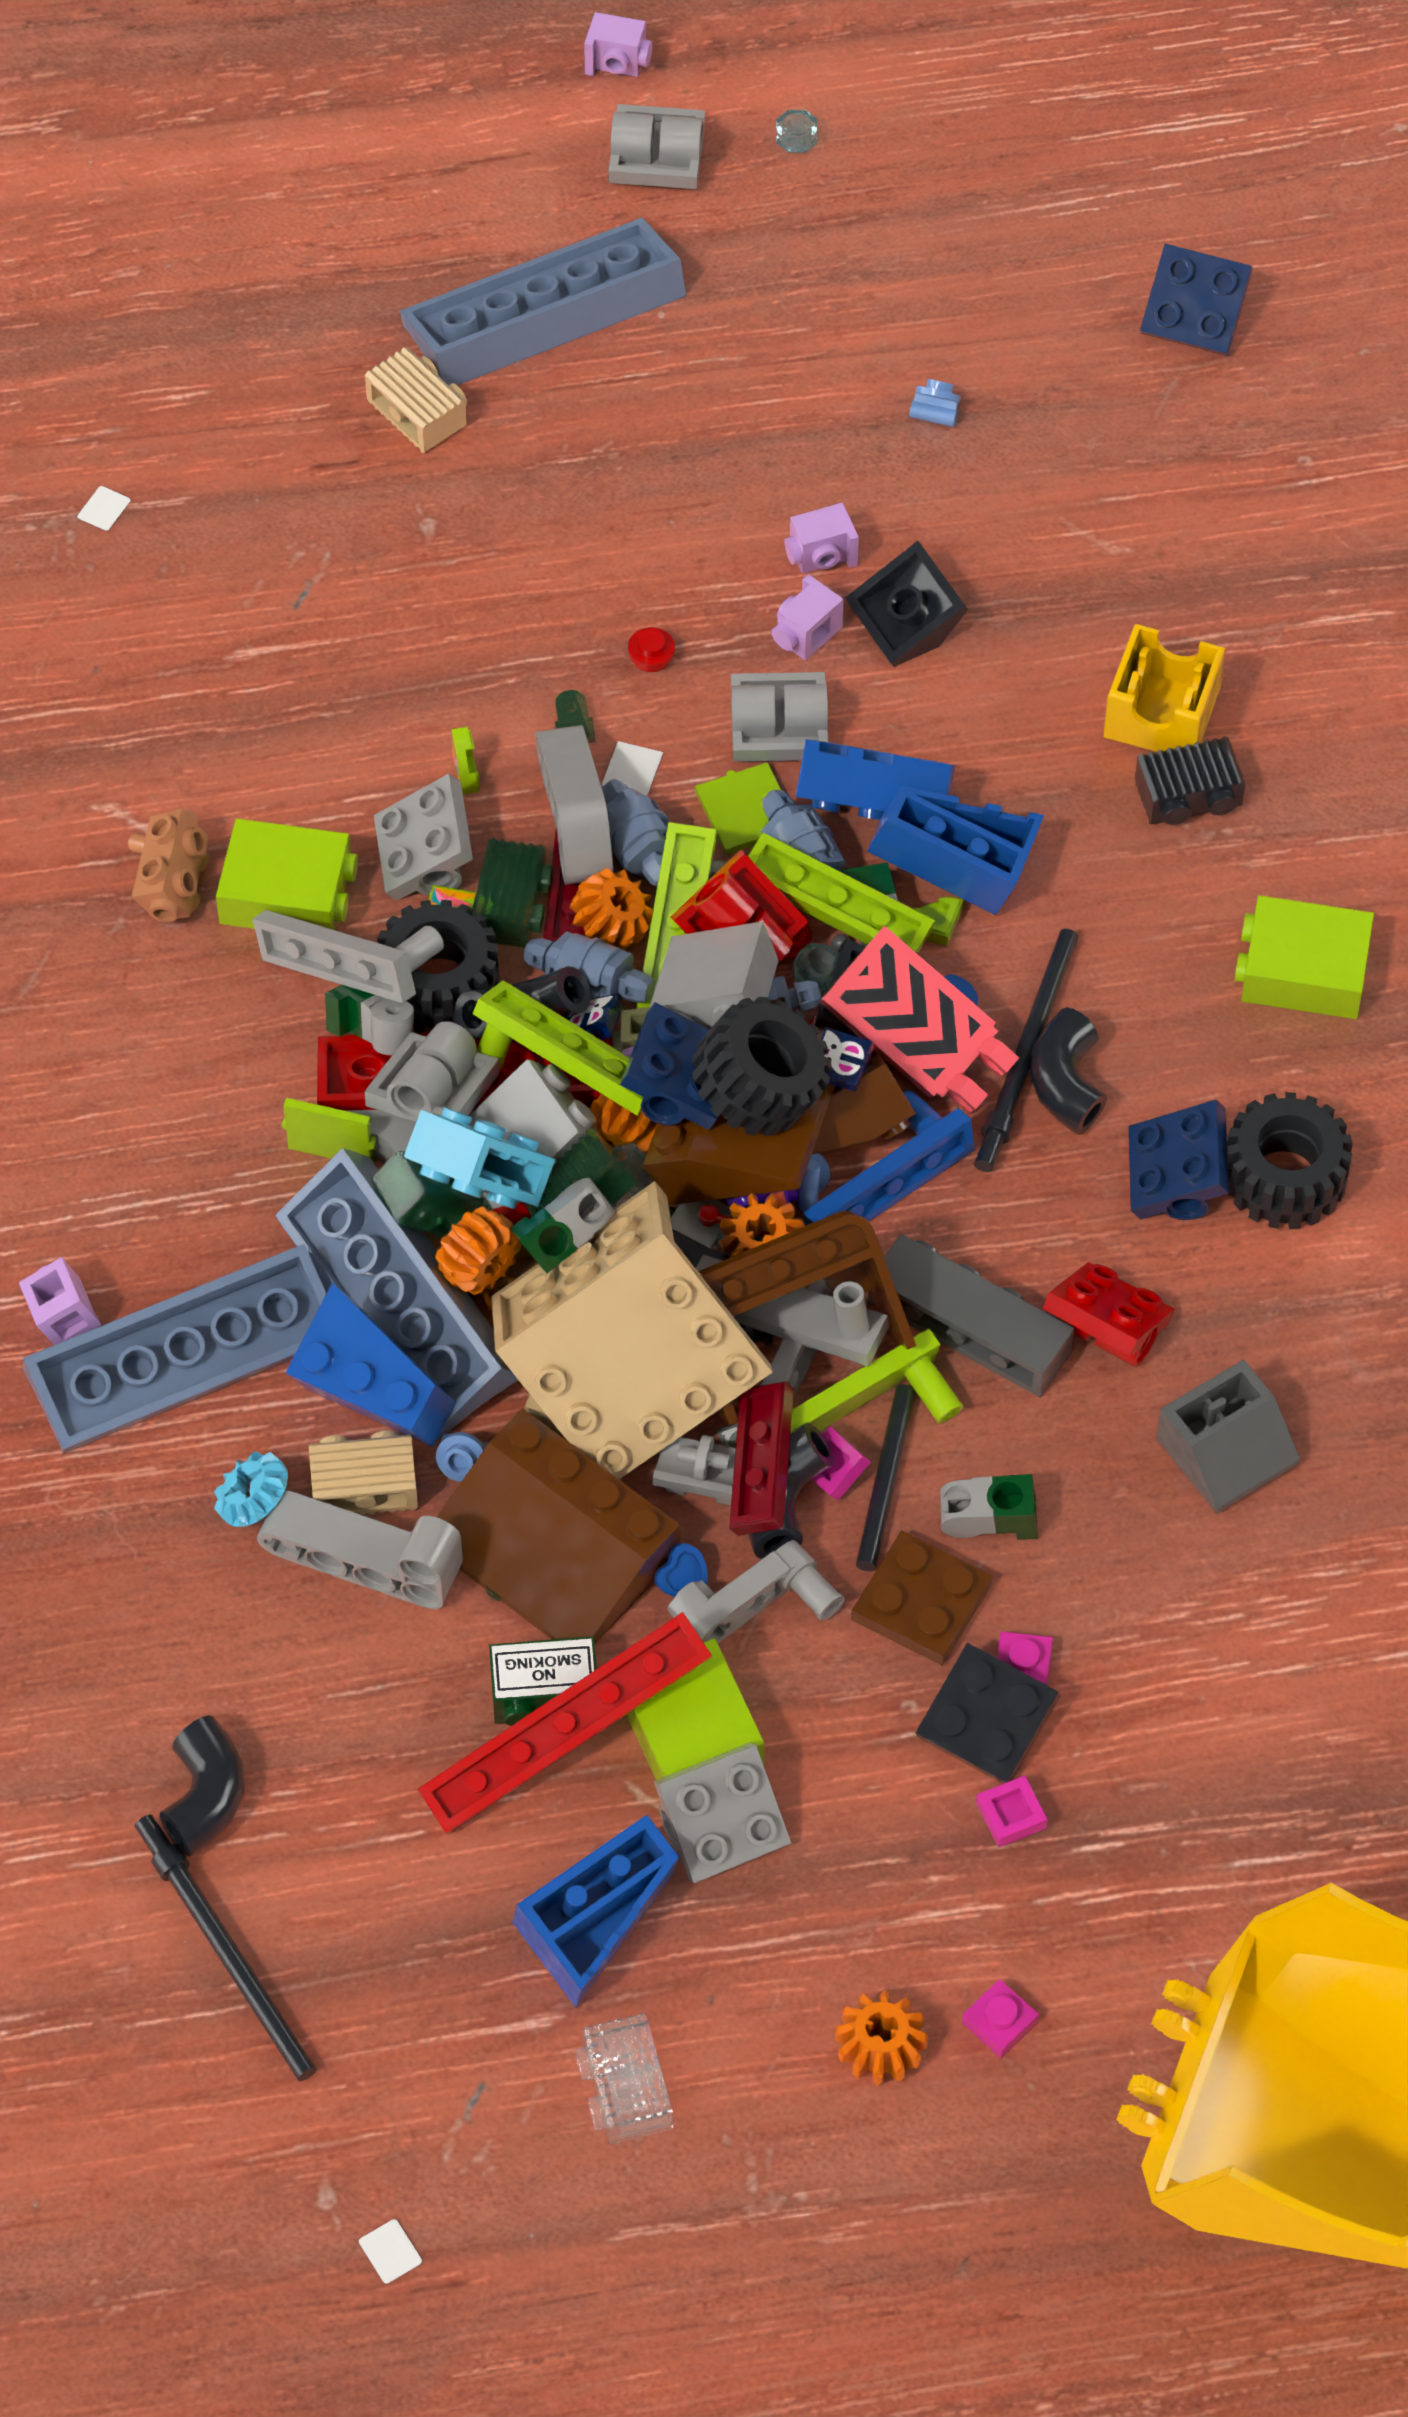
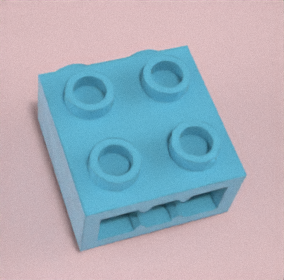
(479, 1158)

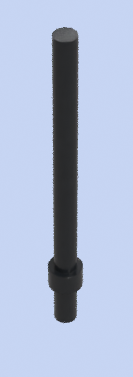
(1000, 1121)
(173, 1867)

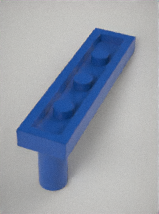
(935, 1148)

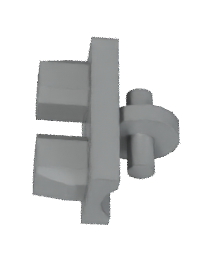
(696, 1468)

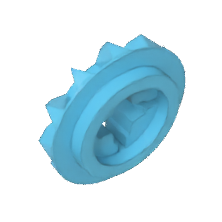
(267, 1483)

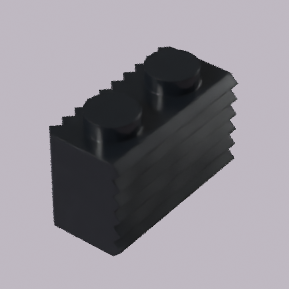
(1189, 781)

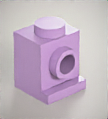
(616, 45)
(822, 539)
(808, 619)
(59, 1302)

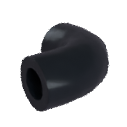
(562, 991)
(1057, 1073)
(807, 1459)
(215, 1786)

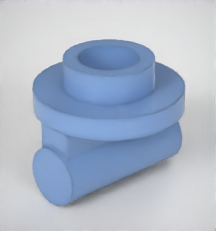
(935, 403)
(814, 1181)
(458, 1454)

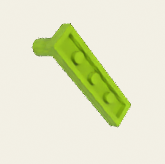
(683, 872)
(837, 897)
(519, 1017)
(880, 1376)

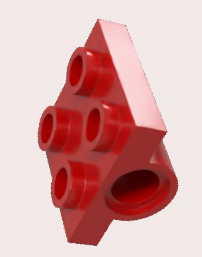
(739, 897)
(1111, 1310)

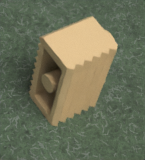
(416, 399)
(365, 1473)

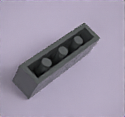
(977, 1316)

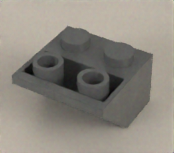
(1228, 1436)

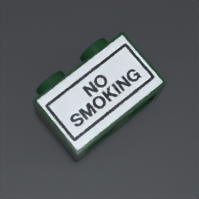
(535, 1672)

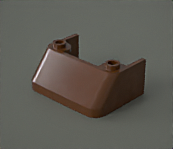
(830, 1249)

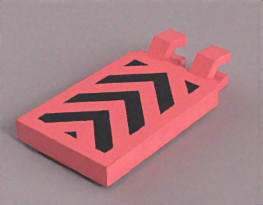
(917, 1020)

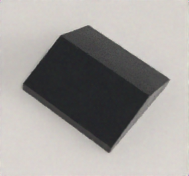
(908, 606)

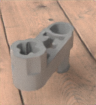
(781, 1571)

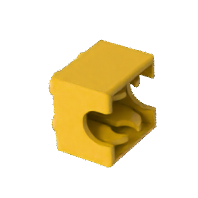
(1162, 696)

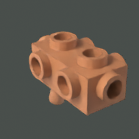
(170, 864)

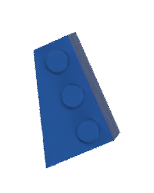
(864, 777)
(956, 845)
(366, 1371)
(594, 1906)

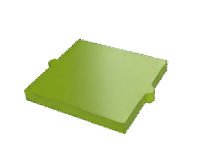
(736, 806)
(326, 1130)

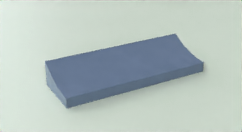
(546, 302)
(396, 1281)
(176, 1349)

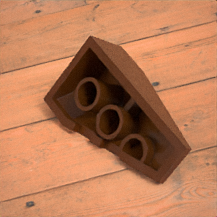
(864, 1115)

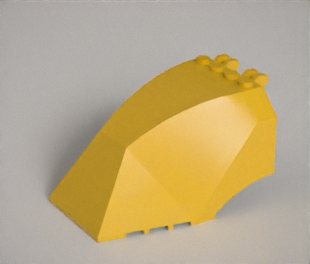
(1290, 2085)

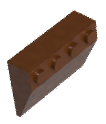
(727, 1162)
(556, 1532)

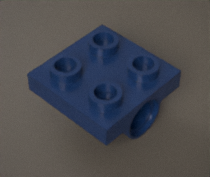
(1196, 299)
(663, 1069)
(1179, 1162)

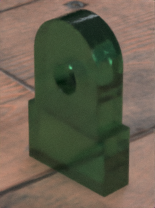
(575, 701)

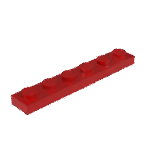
(565, 1723)

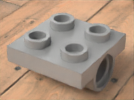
(656, 146)
(777, 714)
(424, 839)
(433, 1074)
(721, 1812)

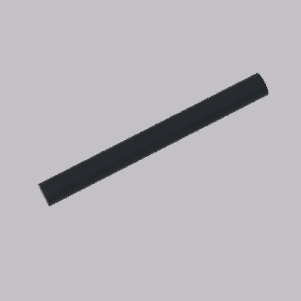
(885, 1478)

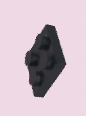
(987, 1714)

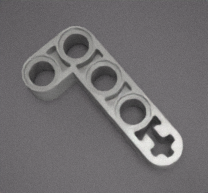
(575, 802)
(365, 1551)

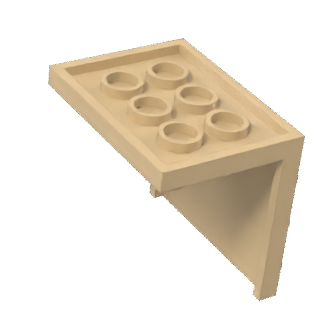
(625, 1339)

